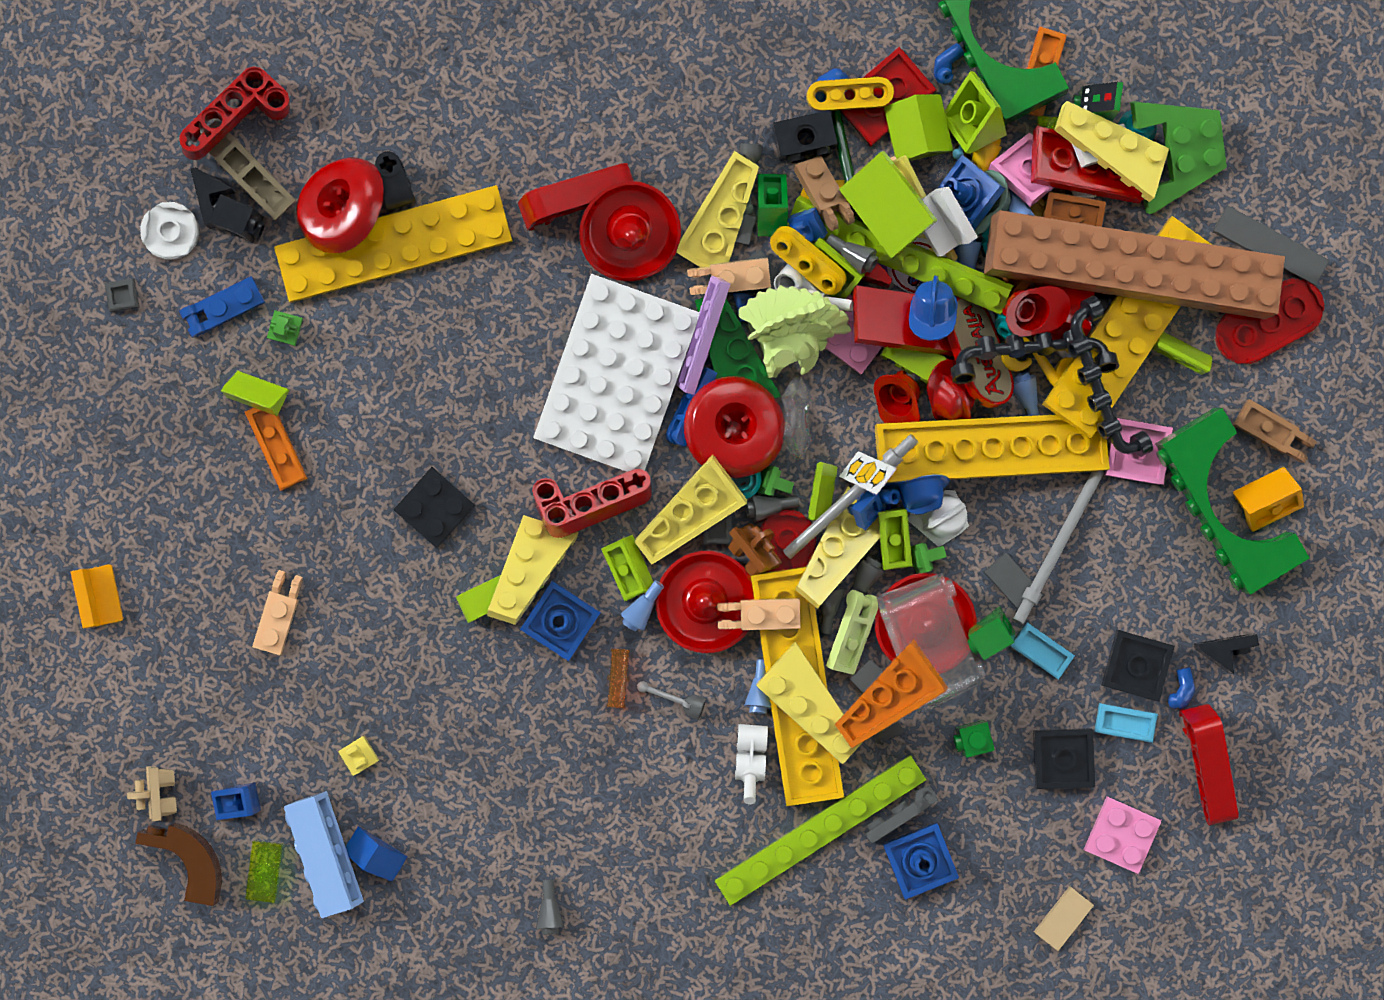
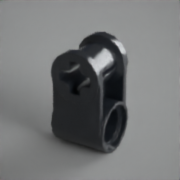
(396, 185)

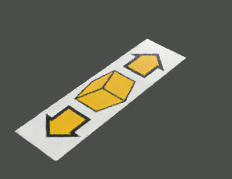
(867, 472)

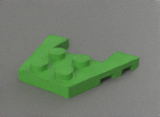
(1193, 144)

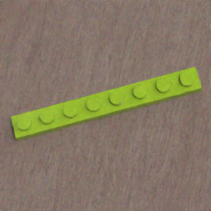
(923, 264)
(820, 830)

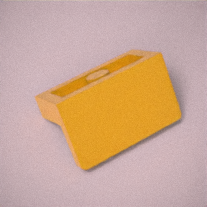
(1269, 498)
(97, 596)

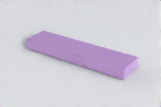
(703, 334)

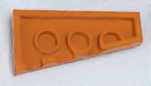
(896, 692)

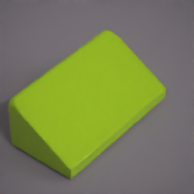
(1183, 353)
(255, 392)
(822, 490)
(895, 538)
(628, 567)

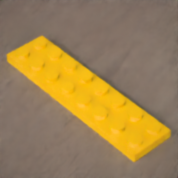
(398, 244)
(1128, 329)
(992, 448)
(805, 765)

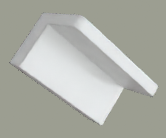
(952, 224)

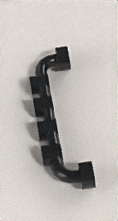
(1016, 347)
(1091, 374)

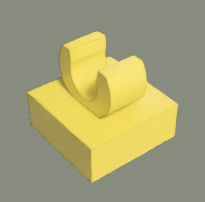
(358, 755)

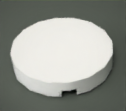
(176, 237)

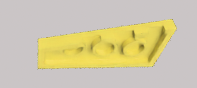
(1120, 149)
(717, 222)
(695, 508)
(836, 556)
(527, 569)
(803, 696)

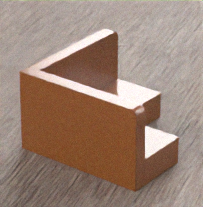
(1074, 209)

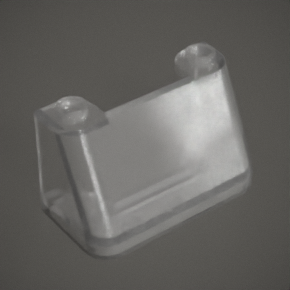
(929, 617)

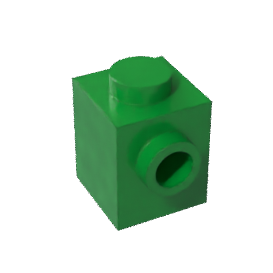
(973, 739)

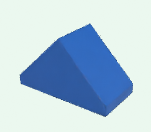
(236, 801)
(374, 854)

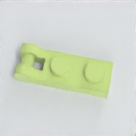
(853, 632)

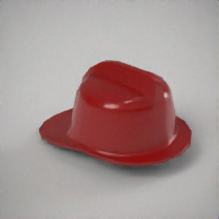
(1036, 310)
(897, 398)
(946, 398)

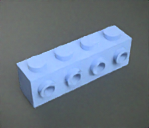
(323, 854)

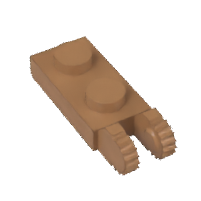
(823, 191)
(1272, 430)

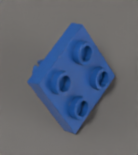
(972, 189)
(560, 620)
(920, 860)

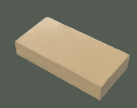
(1063, 918)

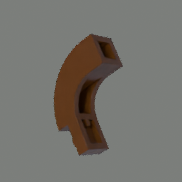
(196, 853)

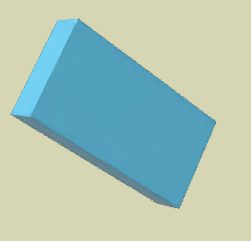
(1042, 650)
(1125, 722)

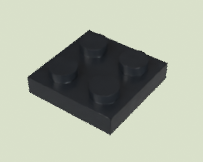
(434, 507)
(1137, 665)
(1064, 758)

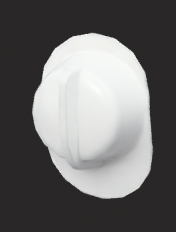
(944, 522)

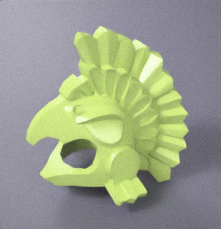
(792, 326)

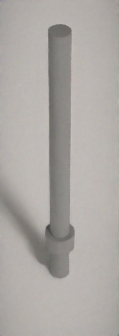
(891, 457)
(1032, 594)

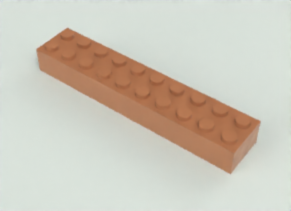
(1134, 265)

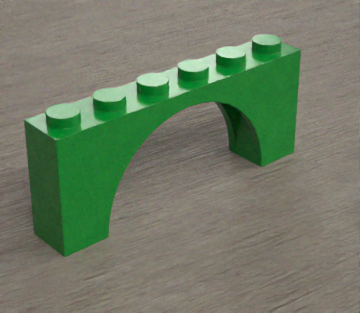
(1013, 88)
(1189, 458)

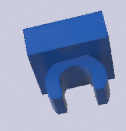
(808, 224)
(866, 509)

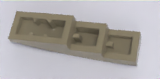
(251, 175)

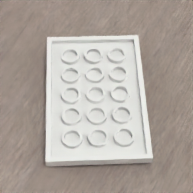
(616, 375)

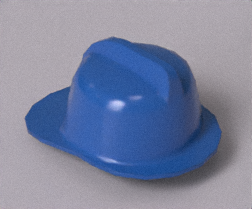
(933, 310)
(921, 493)

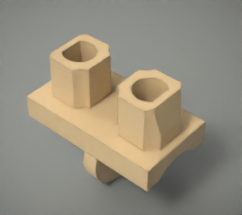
(157, 806)

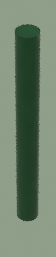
(843, 150)

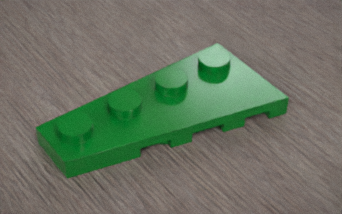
(733, 352)

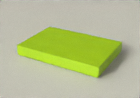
(888, 204)

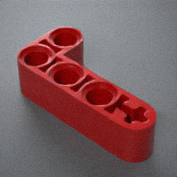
(232, 116)
(569, 195)
(593, 497)
(1211, 763)

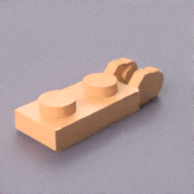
(740, 274)
(763, 614)
(277, 616)

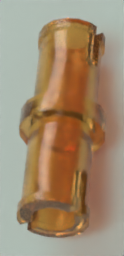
(618, 678)

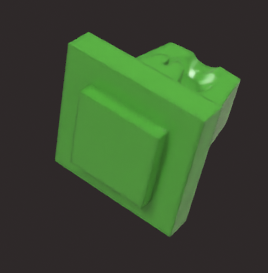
(285, 328)
(771, 481)
(923, 558)

